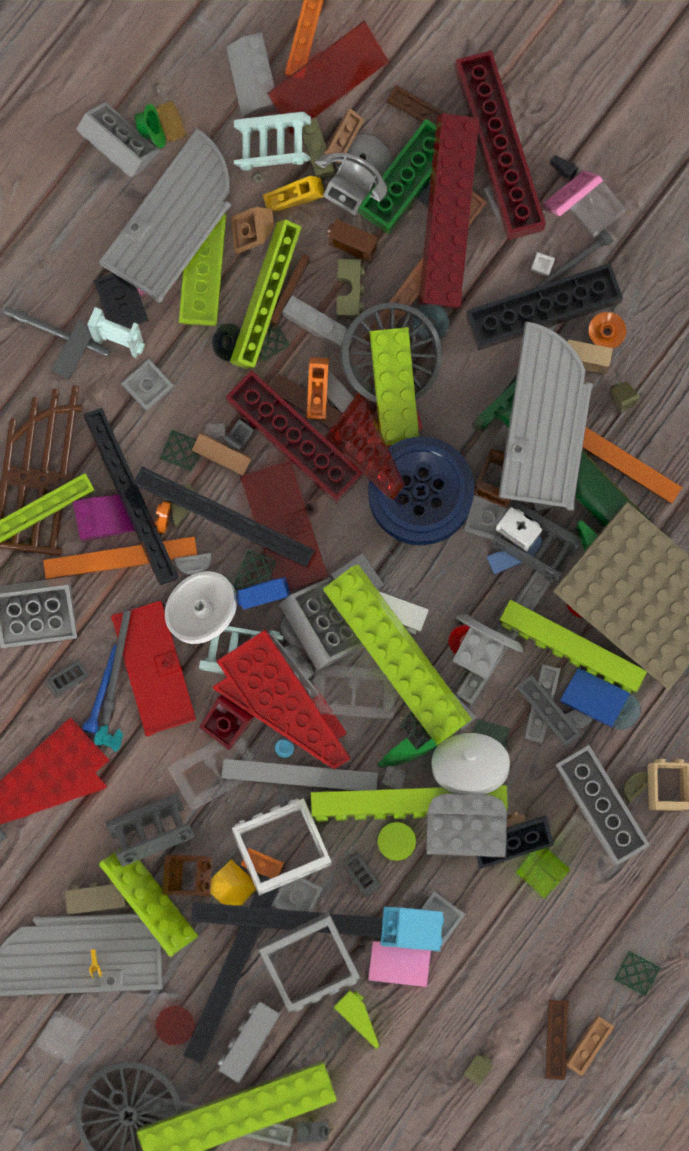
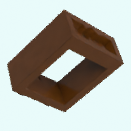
(352, 240)
(486, 490)
(174, 865)

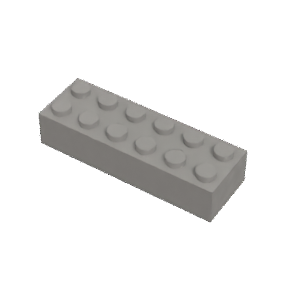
(601, 805)

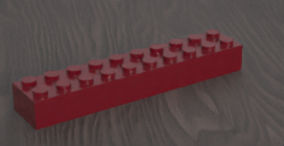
(500, 145)
(448, 211)

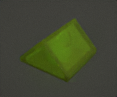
(543, 871)

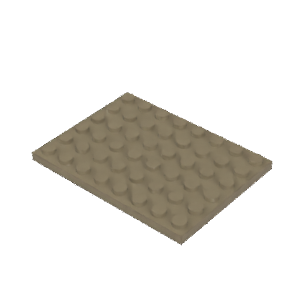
(635, 593)

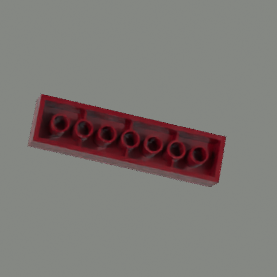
(294, 436)

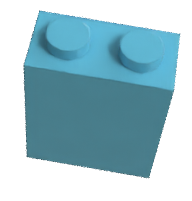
(412, 928)

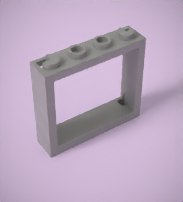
(296, 934)

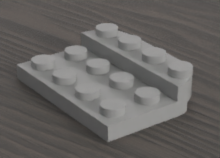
(466, 826)

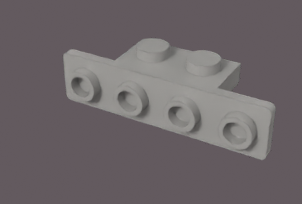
(300, 667)

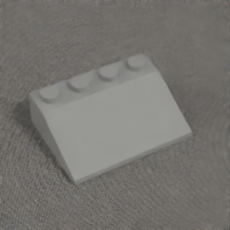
(36, 612)
(320, 625)

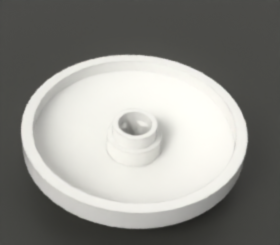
(200, 607)
(470, 764)

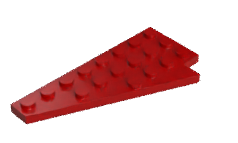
(270, 691)
(52, 774)

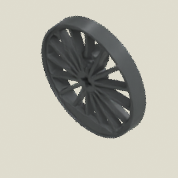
(356, 380)
(124, 1106)

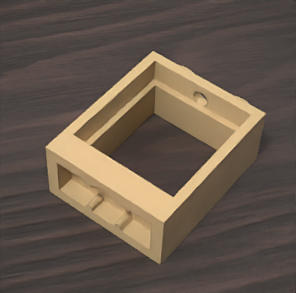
(593, 357)
(654, 804)

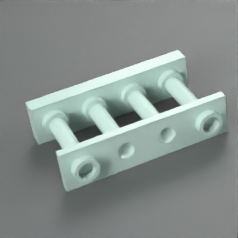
(263, 125)
(104, 329)
(210, 662)

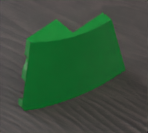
(406, 753)

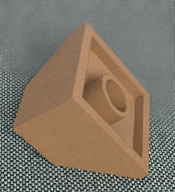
(251, 228)

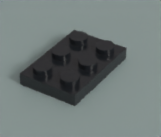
(120, 301)

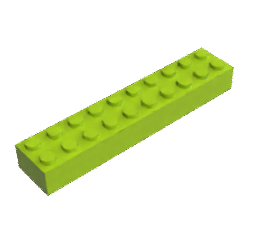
(397, 654)
(381, 803)
(241, 1112)

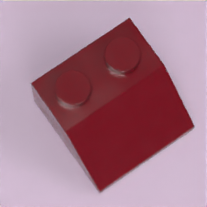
(226, 722)

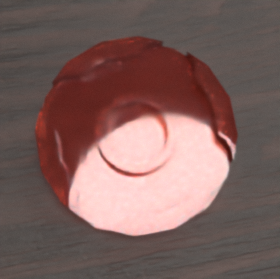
(174, 1025)

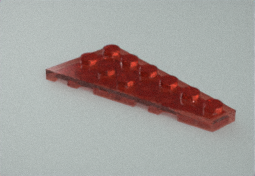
(362, 443)

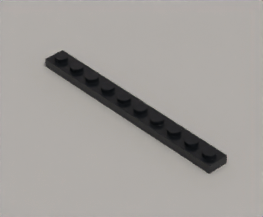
(130, 496)
(223, 517)
(282, 919)
(226, 982)

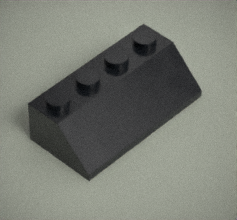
(522, 840)

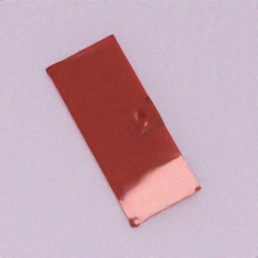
(330, 74)
(280, 506)

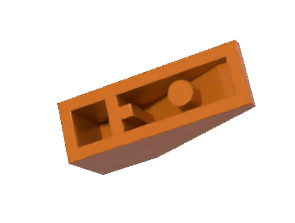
(317, 388)

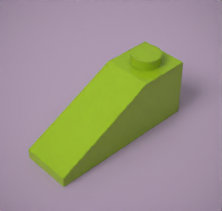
(355, 1013)

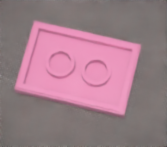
(571, 192)
(399, 965)

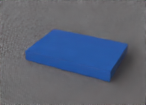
(595, 697)

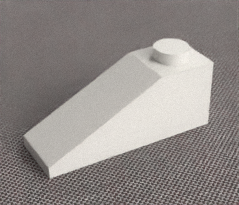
(409, 614)

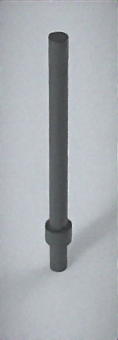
(23, 317)
(109, 704)

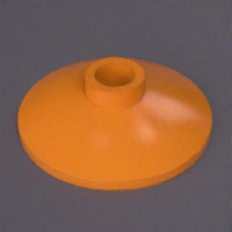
(609, 321)

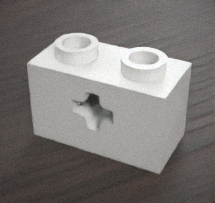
(524, 537)

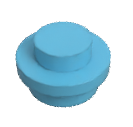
(284, 748)

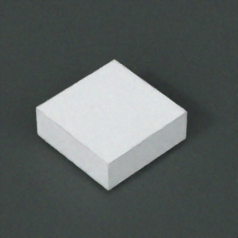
(542, 264)

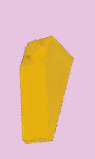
(295, 194)

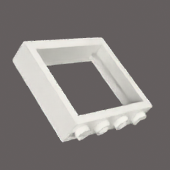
(295, 874)

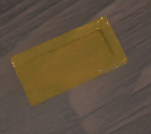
(171, 121)

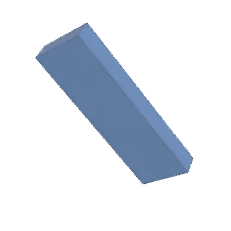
(502, 561)

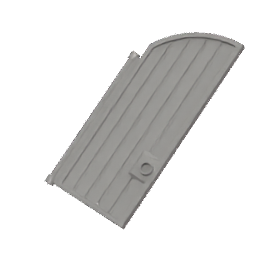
(172, 219)
(546, 421)
(58, 956)

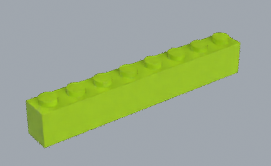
(265, 294)
(572, 646)

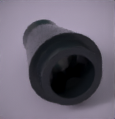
(564, 167)

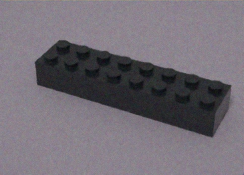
(544, 306)

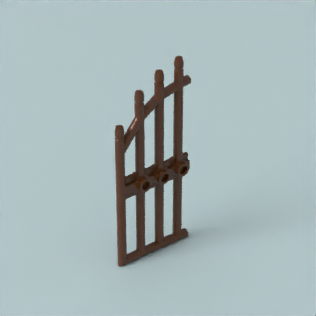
(36, 478)

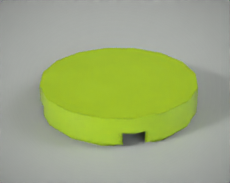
(396, 841)

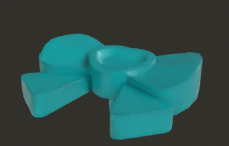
(102, 738)

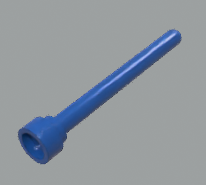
(91, 723)

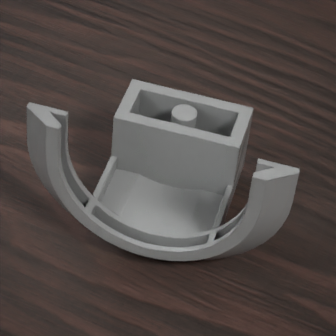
(352, 181)
(482, 647)

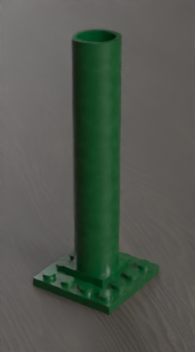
(593, 486)

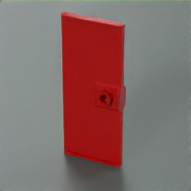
(155, 670)

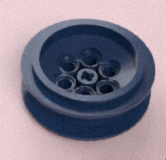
(456, 496)

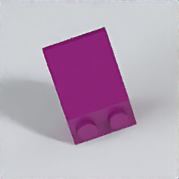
(101, 517)

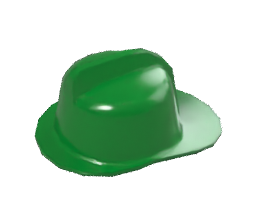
(149, 125)

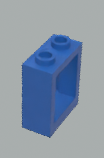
(263, 593)

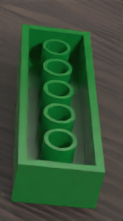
(403, 179)

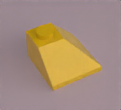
(232, 885)

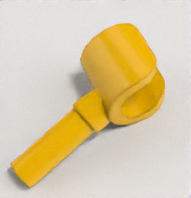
(94, 967)

